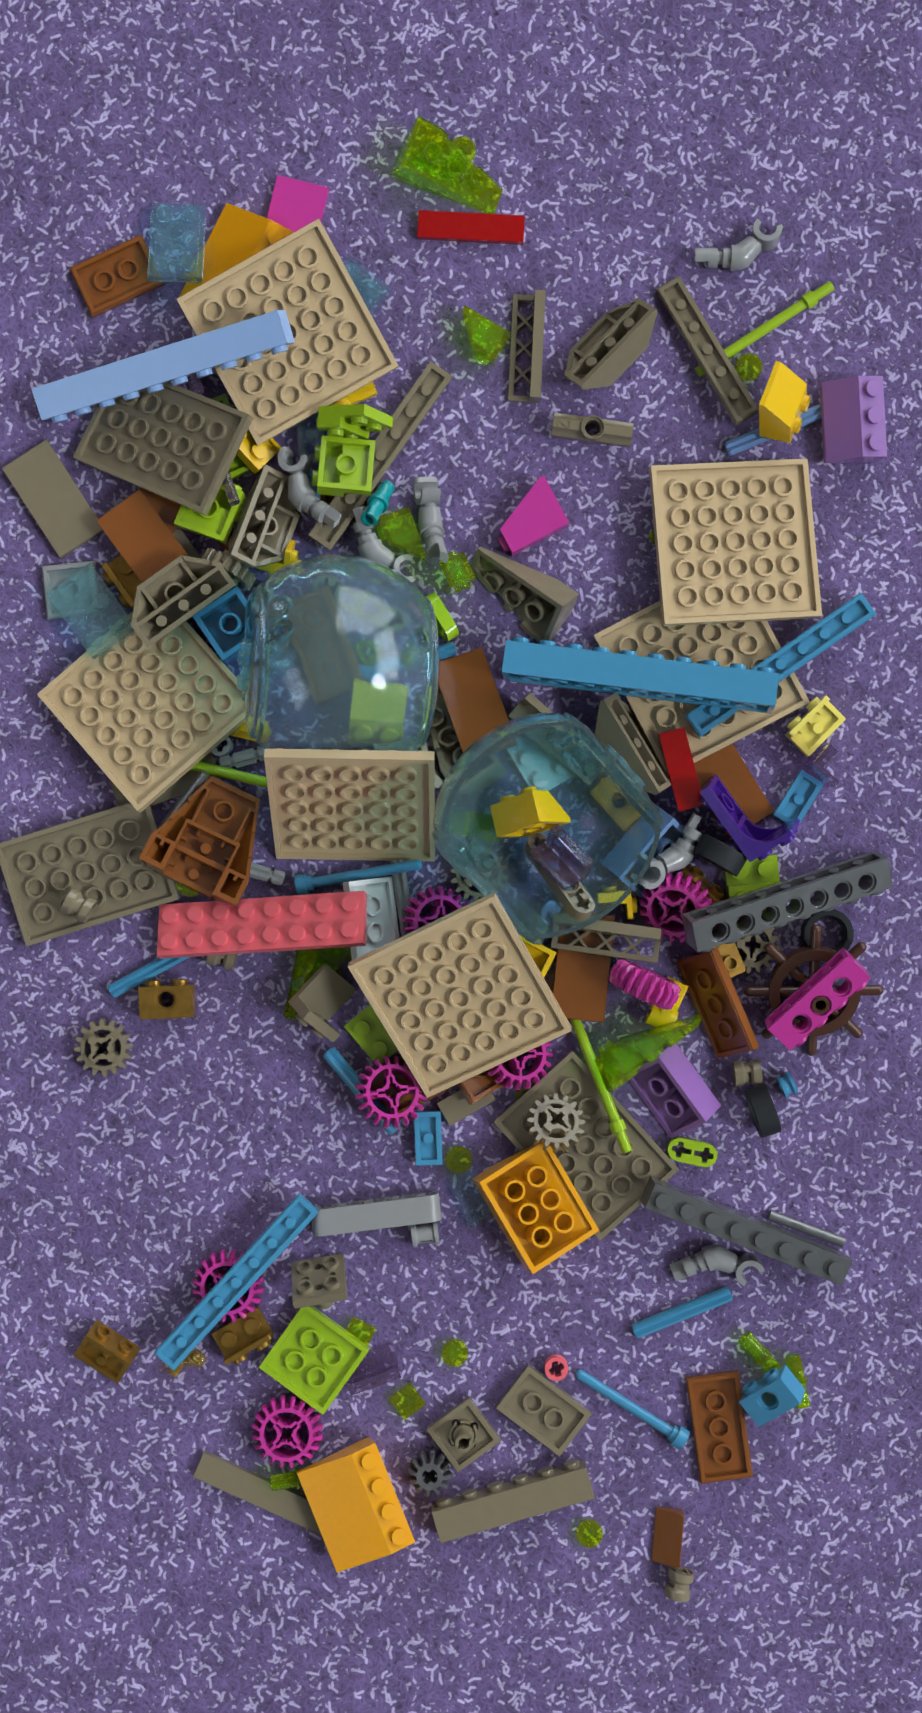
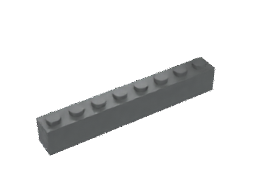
(746, 1230)

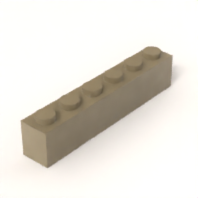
(512, 1500)

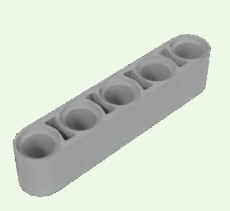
(381, 1214)

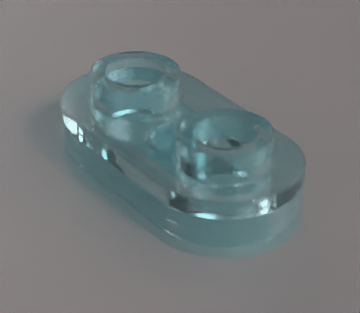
(308, 436)

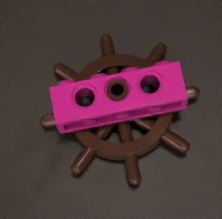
(816, 994)

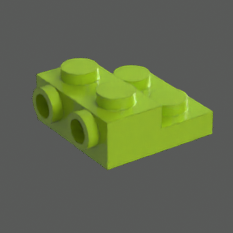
(352, 420)
(344, 466)
(218, 520)
(753, 877)
(371, 1034)

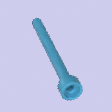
(305, 883)
(676, 1435)

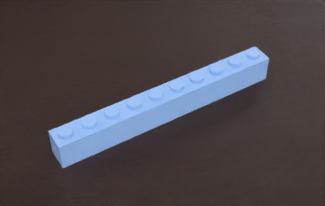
(164, 365)

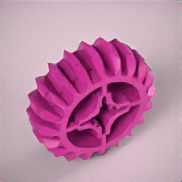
(670, 899)
(436, 911)
(644, 984)
(516, 1065)
(392, 1104)
(245, 1303)
(294, 1440)

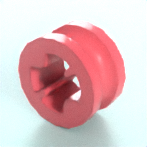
(548, 1365)

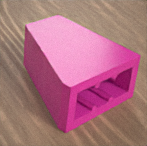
(533, 519)

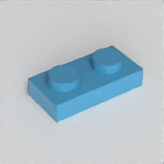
(798, 797)
(428, 1138)

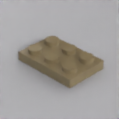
(543, 1409)

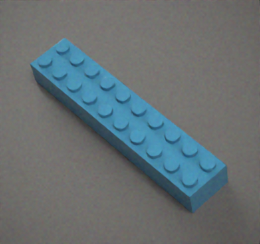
(640, 676)

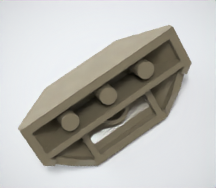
(611, 345)
(264, 522)
(176, 595)
(621, 730)

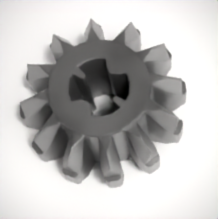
(430, 1463)

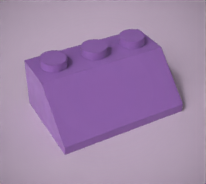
(853, 420)
(675, 1092)

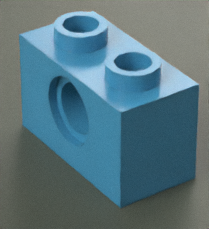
(764, 1407)

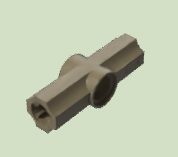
(610, 431)

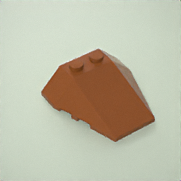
(208, 842)

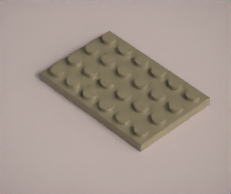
(166, 444)
(88, 854)
(601, 1174)

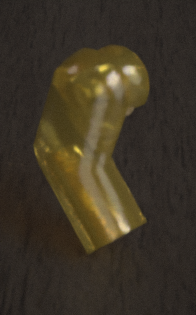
(195, 1358)

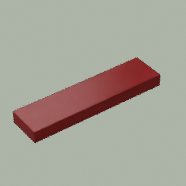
(470, 227)

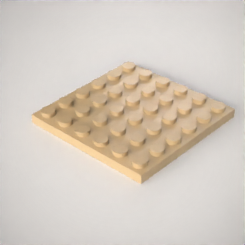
(332, 330)
(735, 542)
(721, 642)
(148, 709)
(351, 804)
(460, 995)

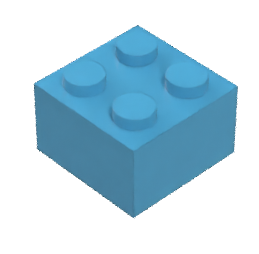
(224, 623)

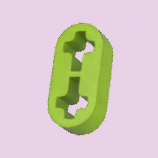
(445, 624)
(691, 1158)

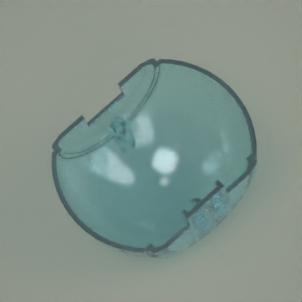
(339, 657)
(570, 762)

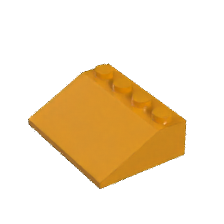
(234, 239)
(535, 1206)
(355, 1505)

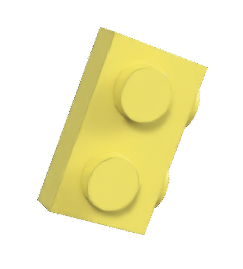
(815, 726)

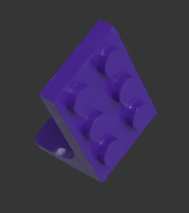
(747, 837)

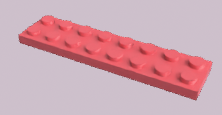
(262, 925)

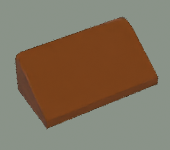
(668, 1536)

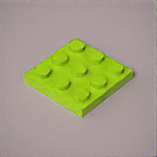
(314, 1358)

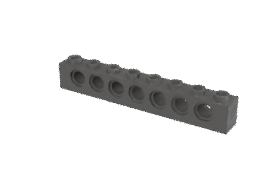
(699, 922)

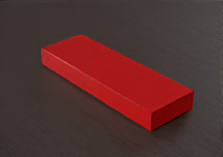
(681, 769)

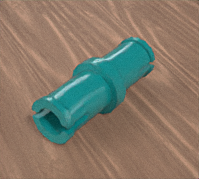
(377, 503)

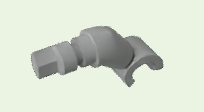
(742, 254)
(300, 490)
(429, 516)
(372, 547)
(674, 857)
(716, 1258)

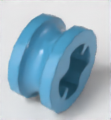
(786, 1084)

